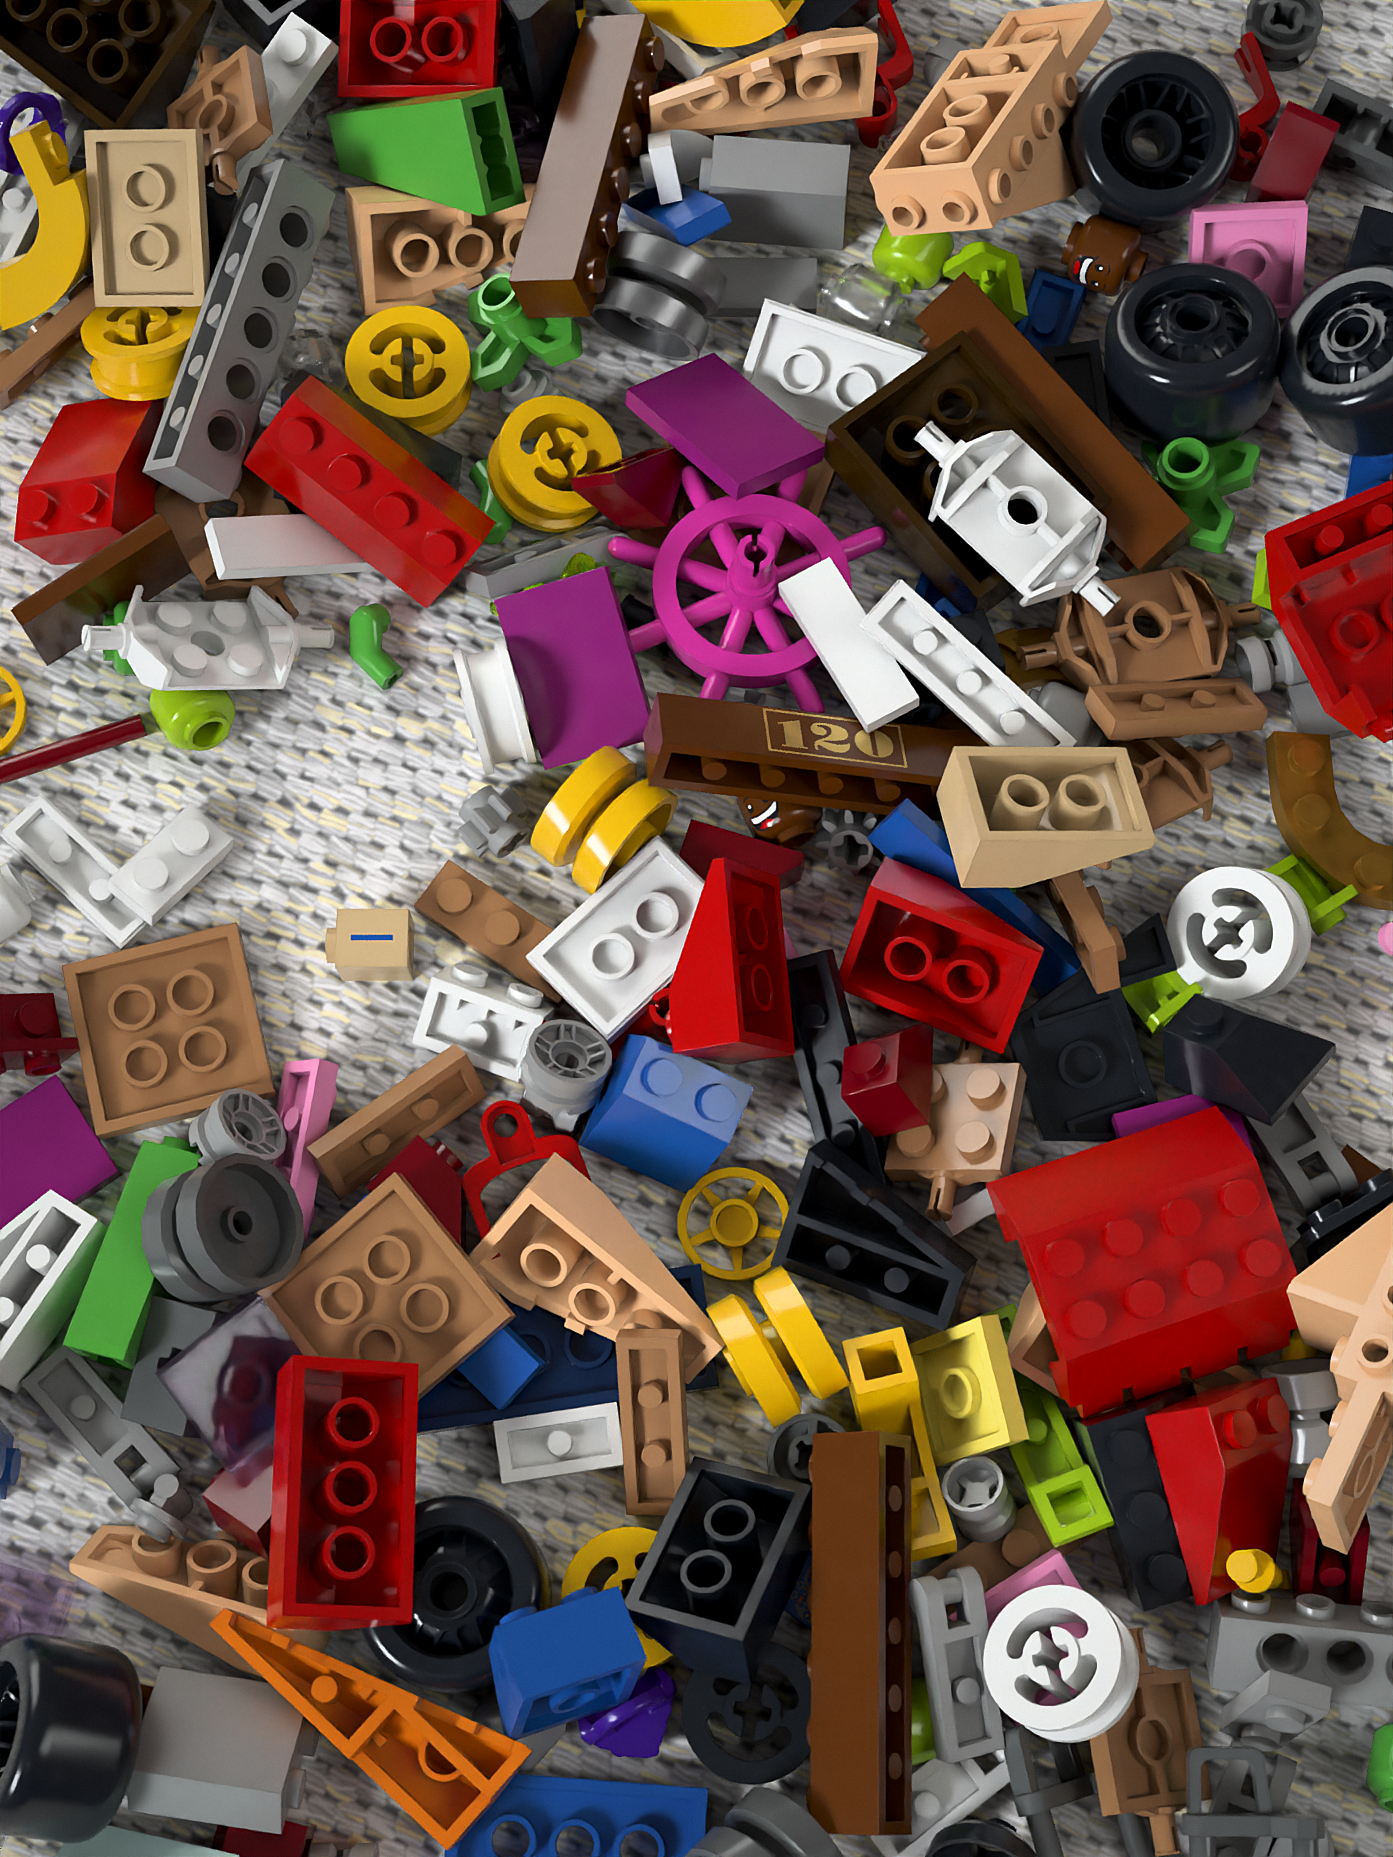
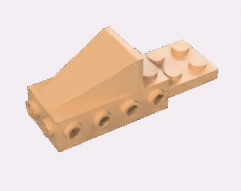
(991, 126)
(1348, 1311)

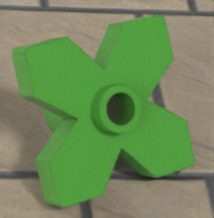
(513, 336)
(1199, 479)

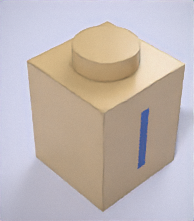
(372, 944)

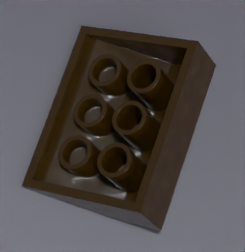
(108, 56)
(898, 477)

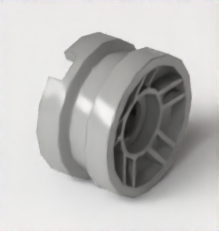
(565, 1066)
(238, 1124)

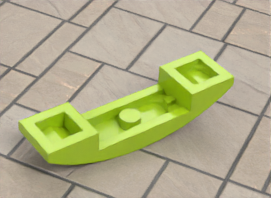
(1050, 1463)

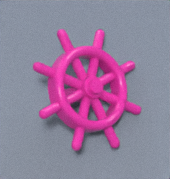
(744, 591)

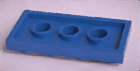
(602, 1807)

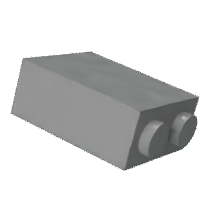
(779, 190)
(220, 1752)

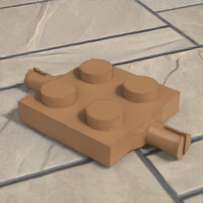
(229, 107)
(968, 1129)
(1144, 1753)

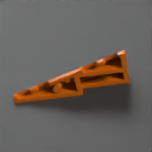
(418, 1752)

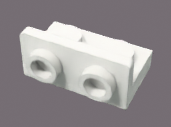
(480, 1018)

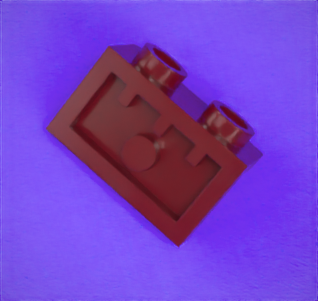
(32, 1035)

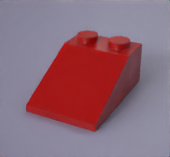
(416, 48)
(89, 480)
(938, 957)
(733, 973)
(1224, 1476)

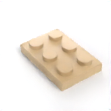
(148, 217)

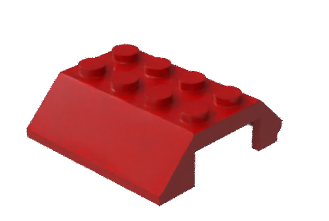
(1336, 605)
(1151, 1259)

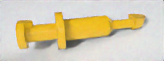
(1256, 1571)

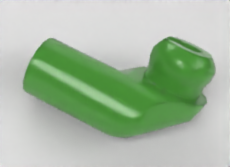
(490, 505)
(365, 644)

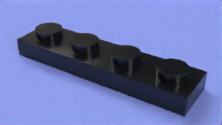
(820, 1034)

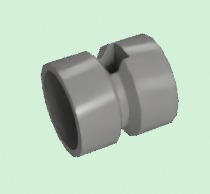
(1311, 1400)

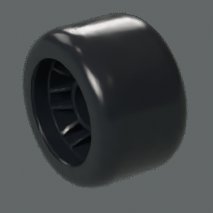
(1177, 108)
(1191, 354)
(1340, 360)
(502, 1574)
(65, 1736)

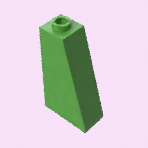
(435, 148)
(121, 1284)

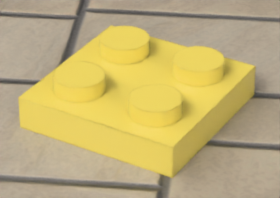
(968, 1391)

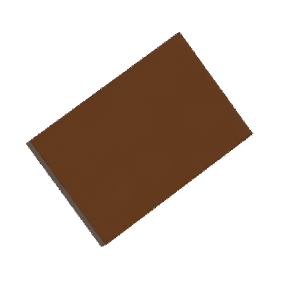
(93, 588)

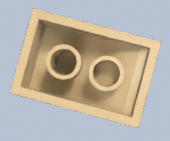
(1039, 812)

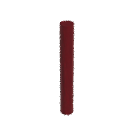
(71, 748)

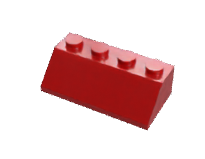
(368, 491)
(343, 1494)

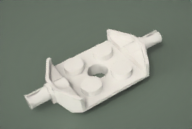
(1036, 558)
(250, 641)

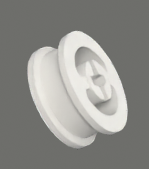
(494, 706)
(1206, 918)
(1023, 1660)

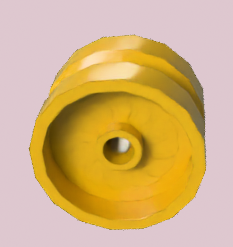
(601, 818)
(777, 1347)

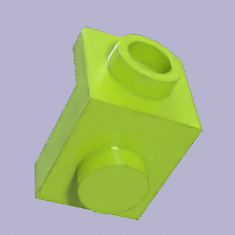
(995, 273)
(1322, 907)
(1158, 1000)

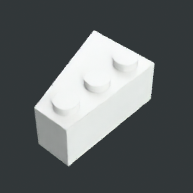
(42, 1277)

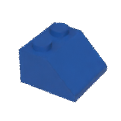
(664, 1113)
(564, 1661)

